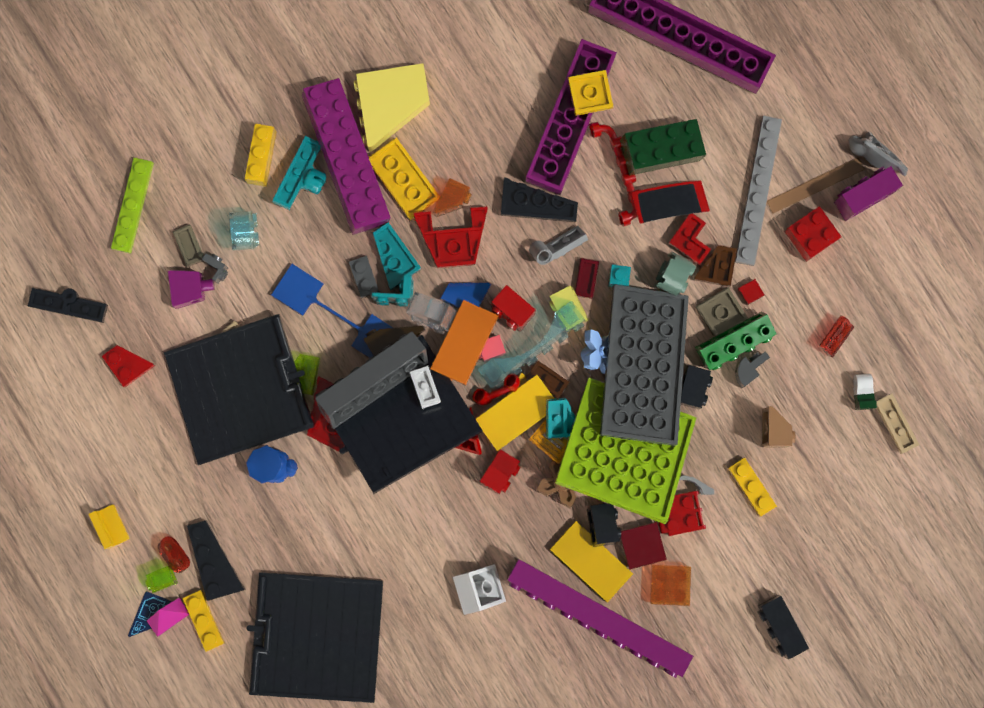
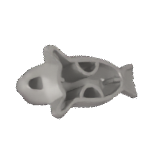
(876, 153)

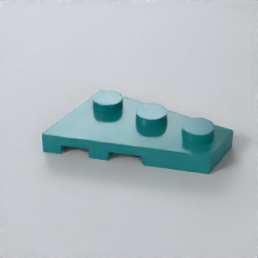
(394, 256)

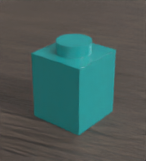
(619, 275)

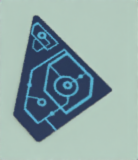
(149, 606)

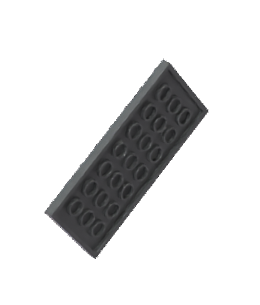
(644, 365)

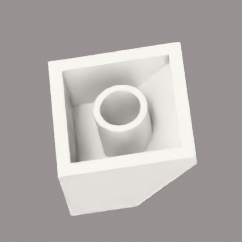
(479, 589)

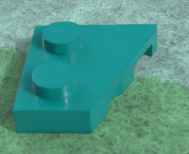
(558, 418)

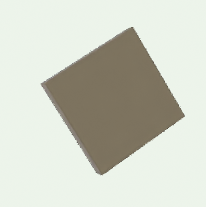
(721, 312)

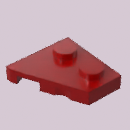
(126, 365)

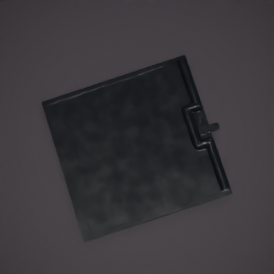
(239, 389)
(399, 436)
(316, 637)

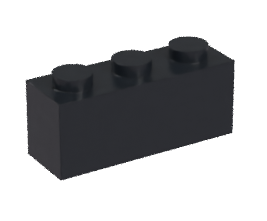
(782, 627)

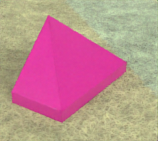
(168, 617)

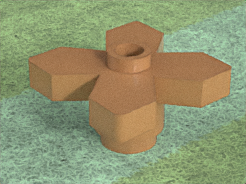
(548, 487)

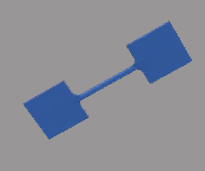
(300, 290)

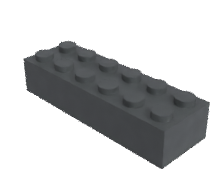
(372, 379)

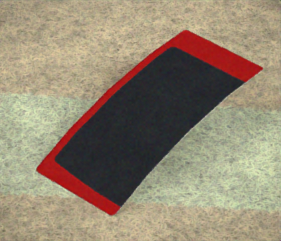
(670, 201)

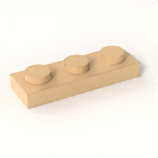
(896, 424)

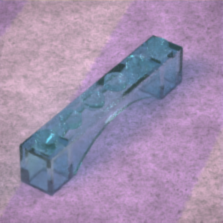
(564, 321)

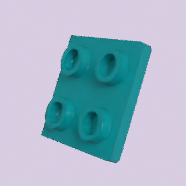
(402, 299)

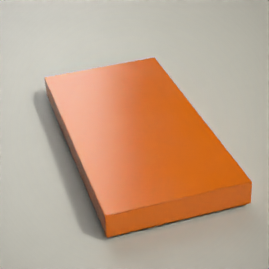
(464, 342)

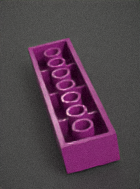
(565, 129)
(345, 156)

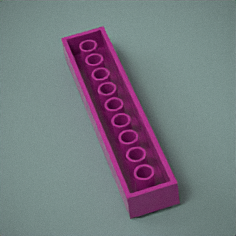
(689, 39)
(600, 618)

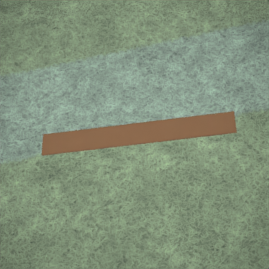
(815, 185)

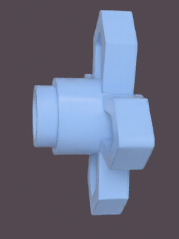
(595, 352)

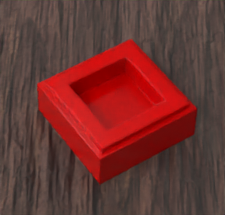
(751, 292)

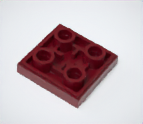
(643, 545)

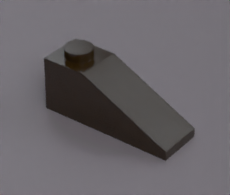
(380, 339)

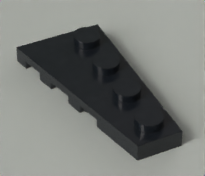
(533, 203)
(213, 564)

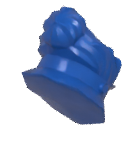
(270, 465)

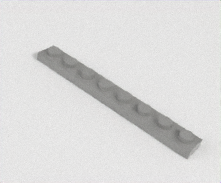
(758, 191)

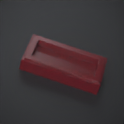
(586, 278)

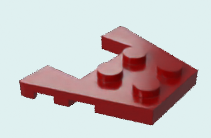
(453, 246)
(323, 431)

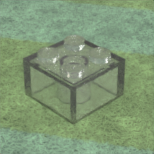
(431, 313)

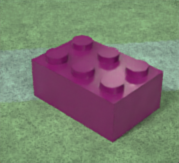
(867, 192)

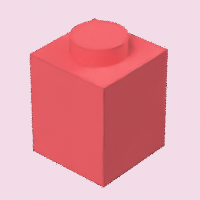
(493, 349)

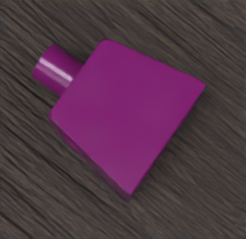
(188, 287)

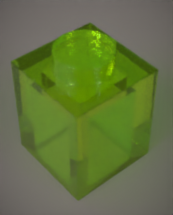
(161, 579)

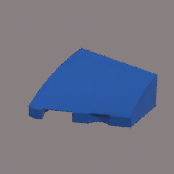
(470, 292)

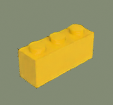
(260, 155)

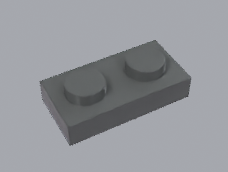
(364, 277)

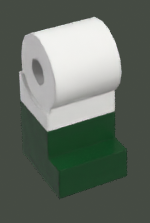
(864, 392)

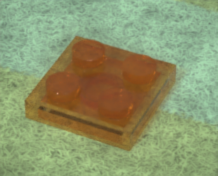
(670, 585)

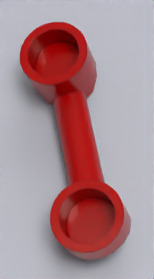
(482, 397)

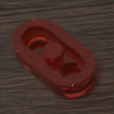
(173, 554)

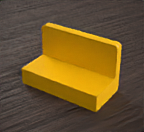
(109, 527)

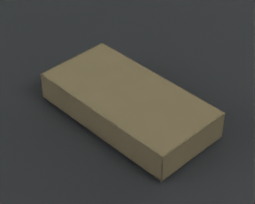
(188, 245)

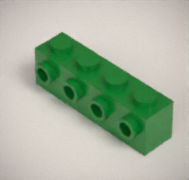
(735, 341)

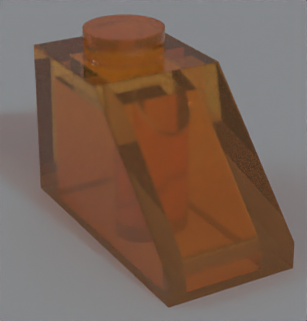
(453, 198)

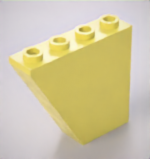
(390, 101)

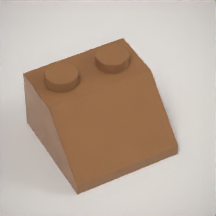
(776, 429)

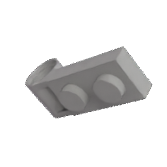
(560, 246)

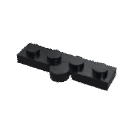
(68, 304)

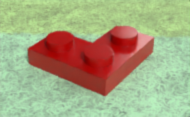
(686, 241)

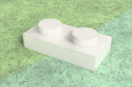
(425, 387)

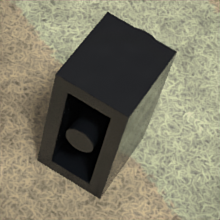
(695, 386)
(603, 524)

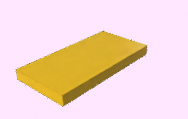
(403, 178)
(515, 413)
(592, 564)

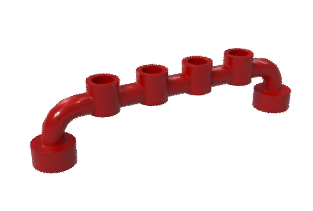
(596, 129)

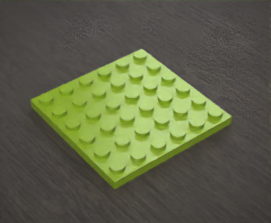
(619, 470)

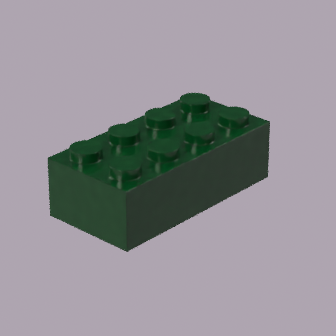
(662, 147)

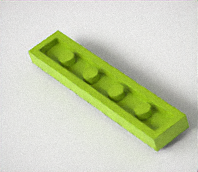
(132, 205)

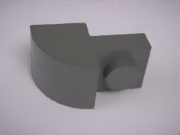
(745, 370)

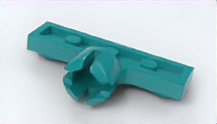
(301, 175)

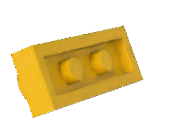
(752, 487)
(203, 620)

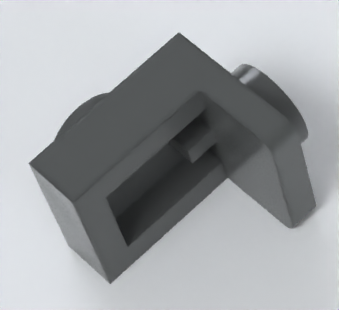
(215, 262)

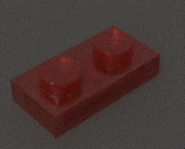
(836, 336)

